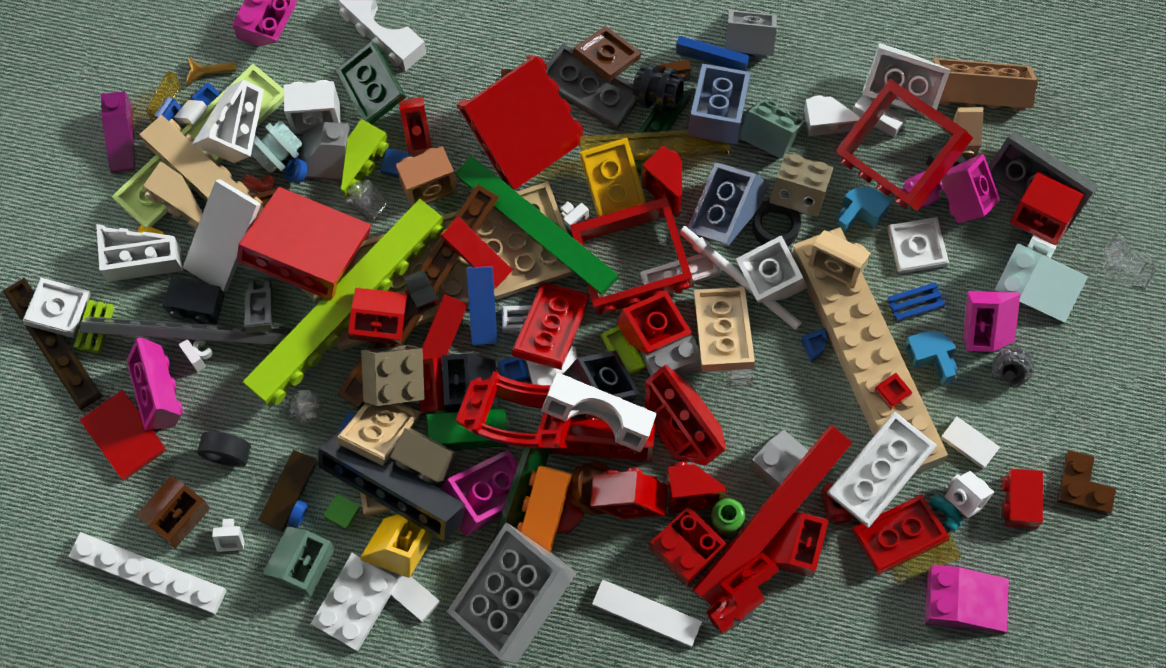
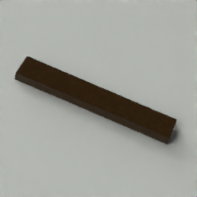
(56, 350)

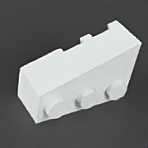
(232, 123)
(136, 254)

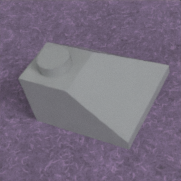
(325, 150)

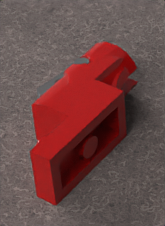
(741, 593)

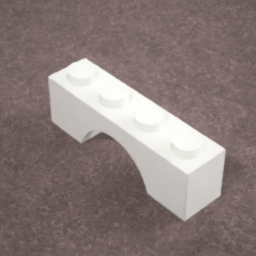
(400, 45)
(628, 421)

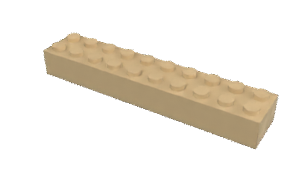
(864, 348)

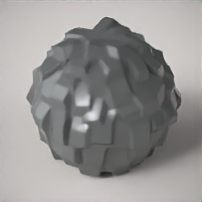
(1013, 366)

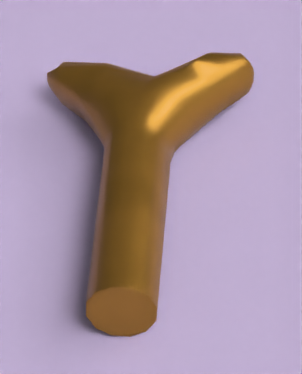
(199, 70)

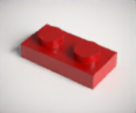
(433, 386)

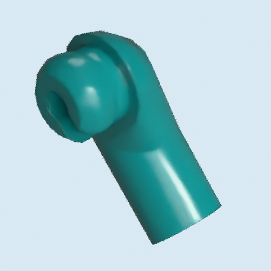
(951, 512)

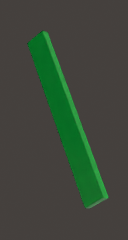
(540, 227)

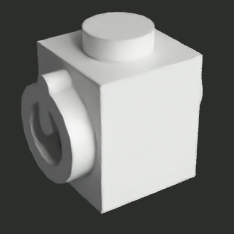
(968, 493)

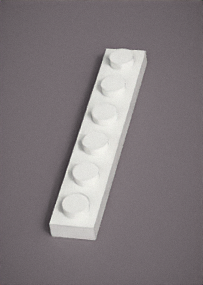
(147, 573)

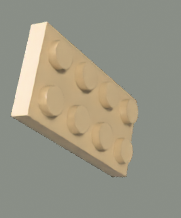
(723, 329)

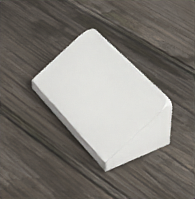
(889, 122)

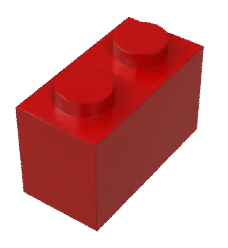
(1022, 498)

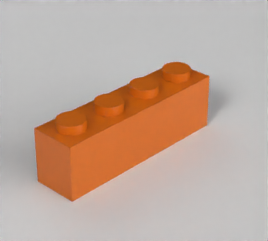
(544, 505)

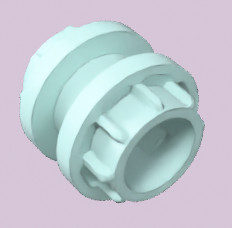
(275, 147)

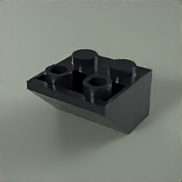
(457, 374)

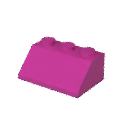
(153, 385)

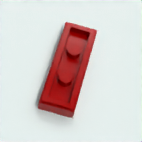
(474, 249)
(444, 328)

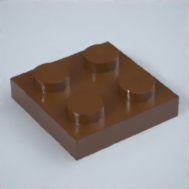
(606, 53)

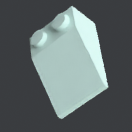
(1041, 282)

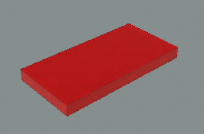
(551, 325)

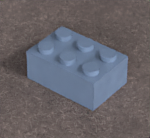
(719, 104)

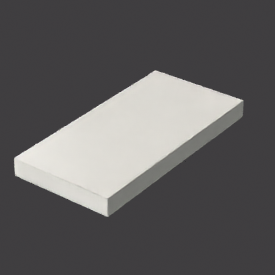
(219, 232)
(881, 469)

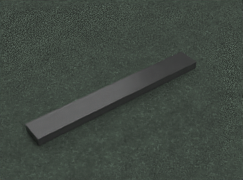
(180, 330)

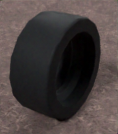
(765, 208)
(224, 449)

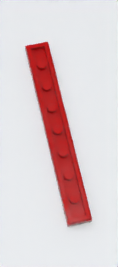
(774, 512)

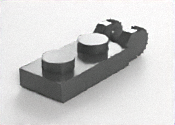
(258, 307)

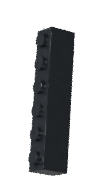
(394, 489)

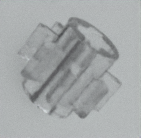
(304, 406)

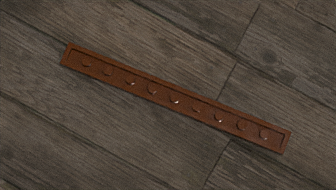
(437, 269)

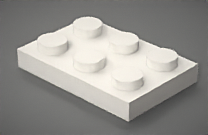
(354, 602)

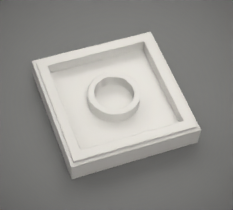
(917, 245)
(56, 307)

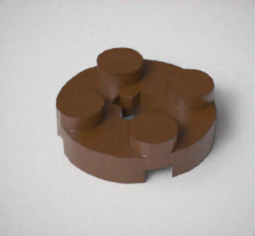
(582, 486)

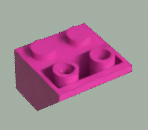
(262, 20)
(990, 320)

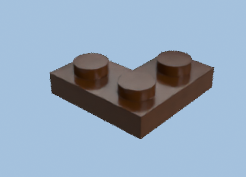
(1078, 489)

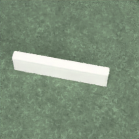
(647, 613)

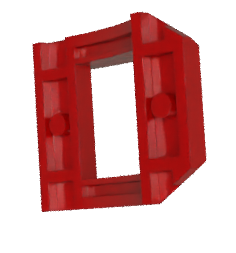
(479, 401)

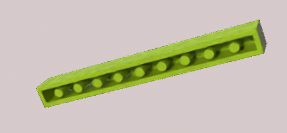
(329, 319)

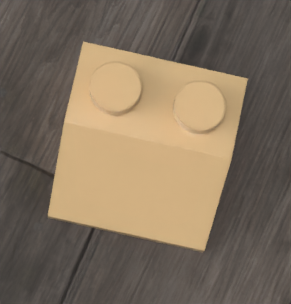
(838, 258)

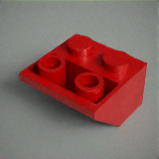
(1046, 208)
(377, 316)
(798, 544)
(687, 546)

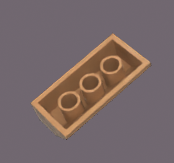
(988, 84)

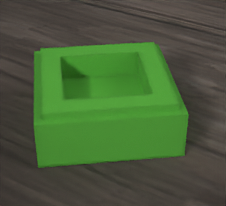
(342, 511)

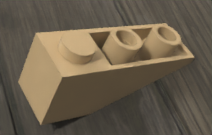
(171, 190)

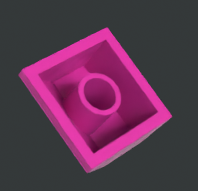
(970, 189)

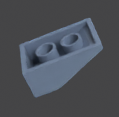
(727, 203)

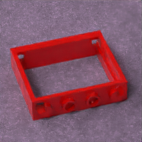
(937, 169)
(628, 218)

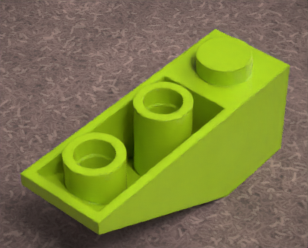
(362, 150)

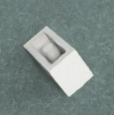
(828, 116)

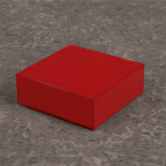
(893, 391)

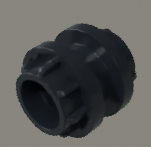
(658, 87)

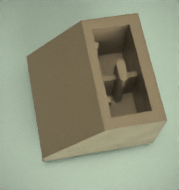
(424, 455)

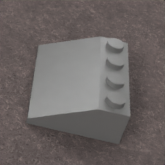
(511, 593)

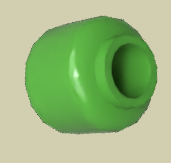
(730, 509)

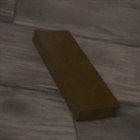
(288, 490)

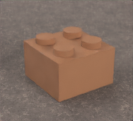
(427, 176)

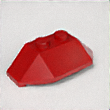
(683, 418)

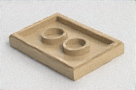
(377, 430)

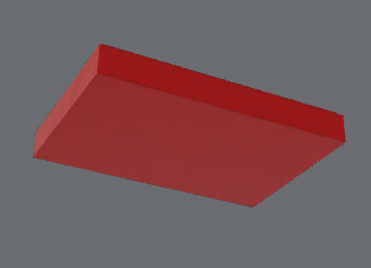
(121, 435)
(900, 534)

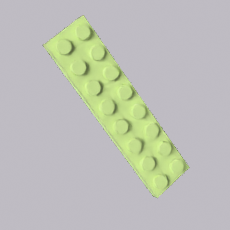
(131, 194)

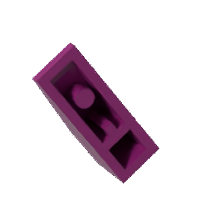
(118, 131)

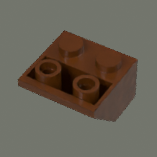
(173, 511)

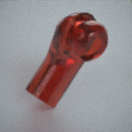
(258, 185)

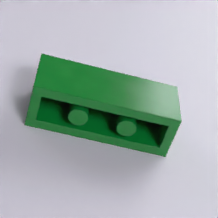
(446, 431)

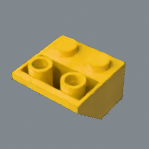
(397, 545)

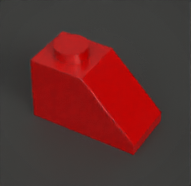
(415, 125)

